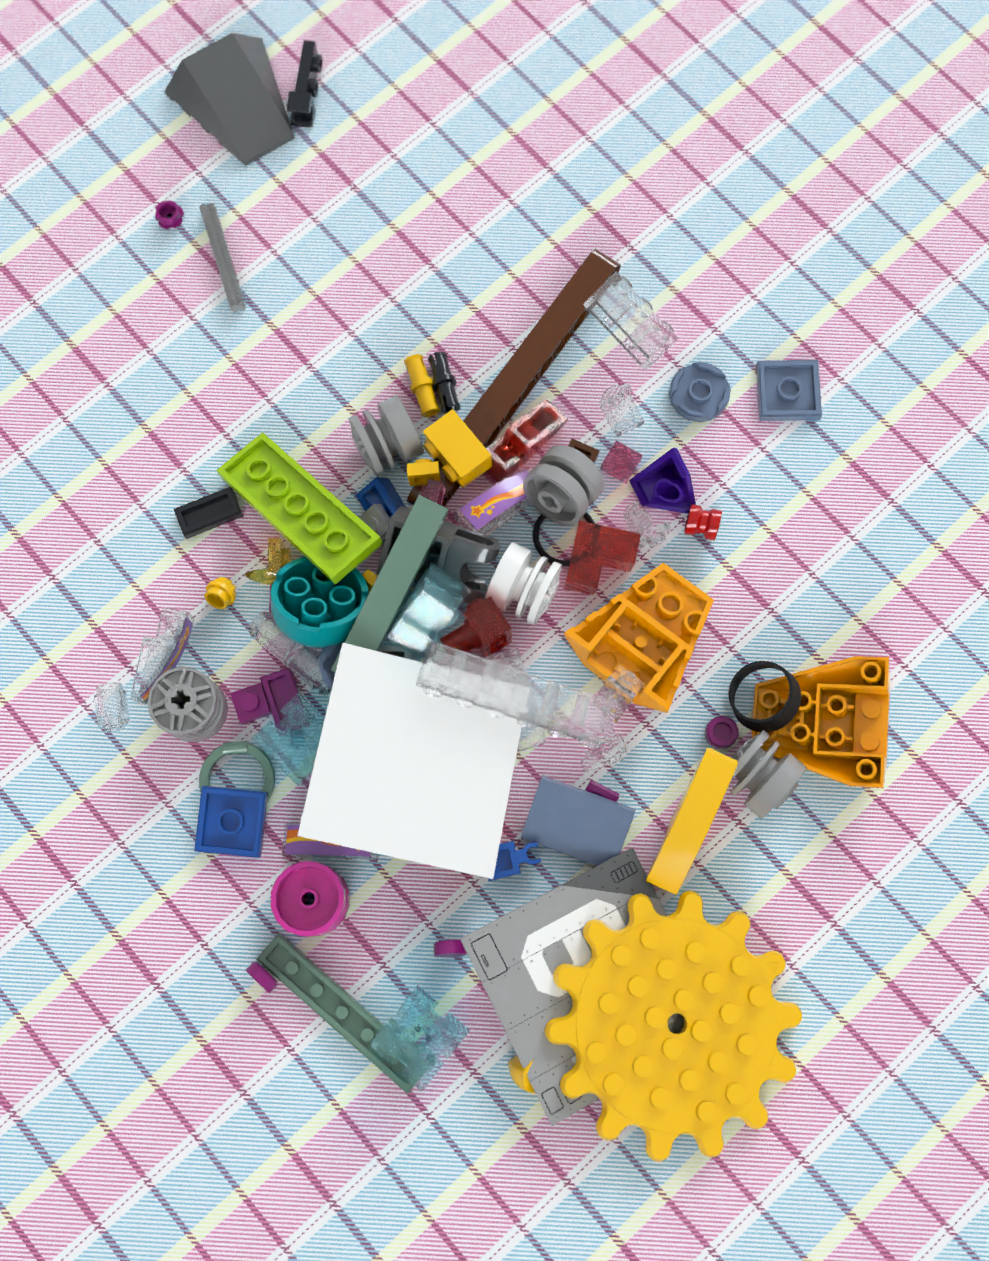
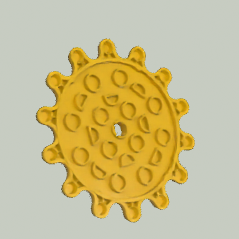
(622, 1033)

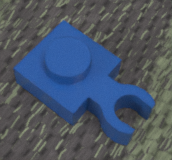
(510, 858)

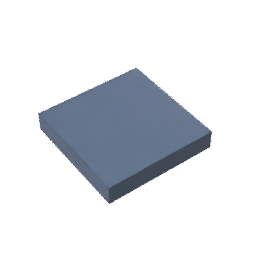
(788, 390)

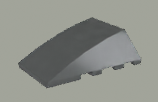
(233, 96)

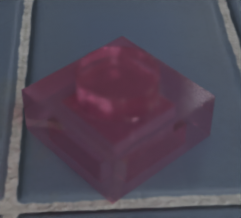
(621, 462)
(434, 491)

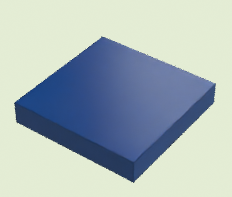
(231, 821)

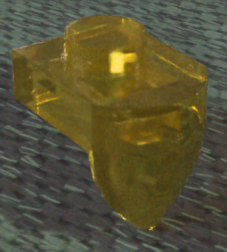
(277, 557)

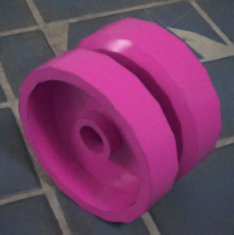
(290, 899)

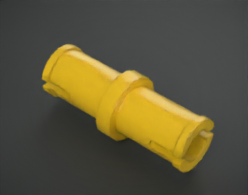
(422, 385)

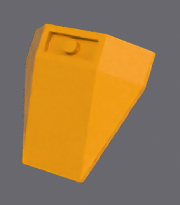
(839, 720)

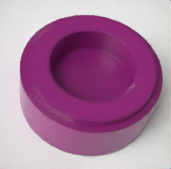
(721, 732)
(449, 948)
(261, 976)

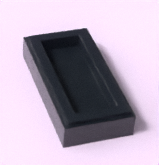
(208, 512)

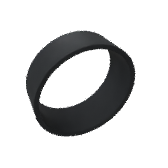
(778, 720)

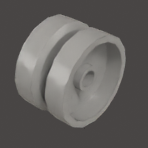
(563, 484)

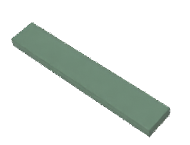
(396, 575)
(329, 1002)

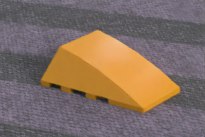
(646, 632)

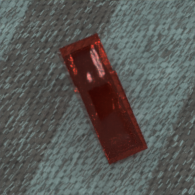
(524, 439)

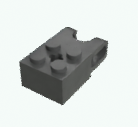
(450, 552)

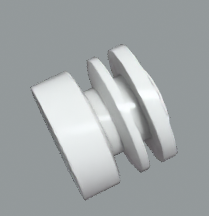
(523, 583)

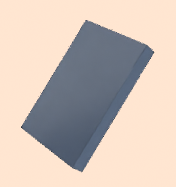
(577, 822)

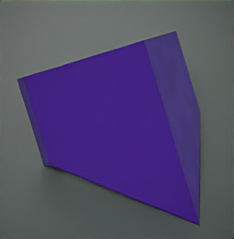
(665, 484)

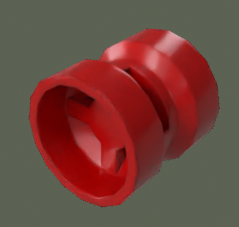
(703, 522)

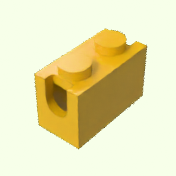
(457, 449)

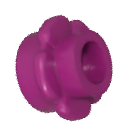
(166, 209)

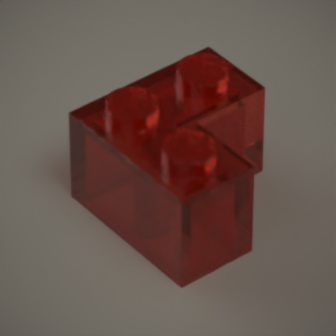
(598, 547)

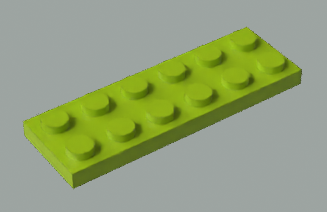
(299, 508)

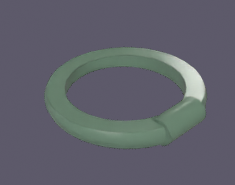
(239, 747)

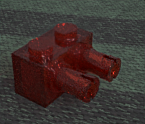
(482, 629)

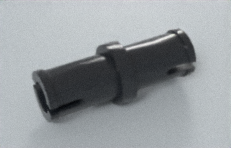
(444, 382)

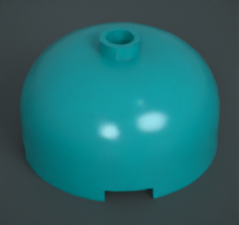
(314, 608)

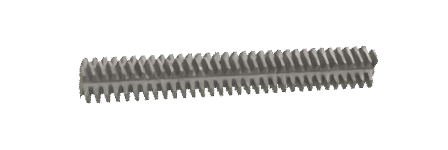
(222, 257)

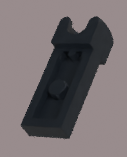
(301, 101)

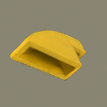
(692, 820)

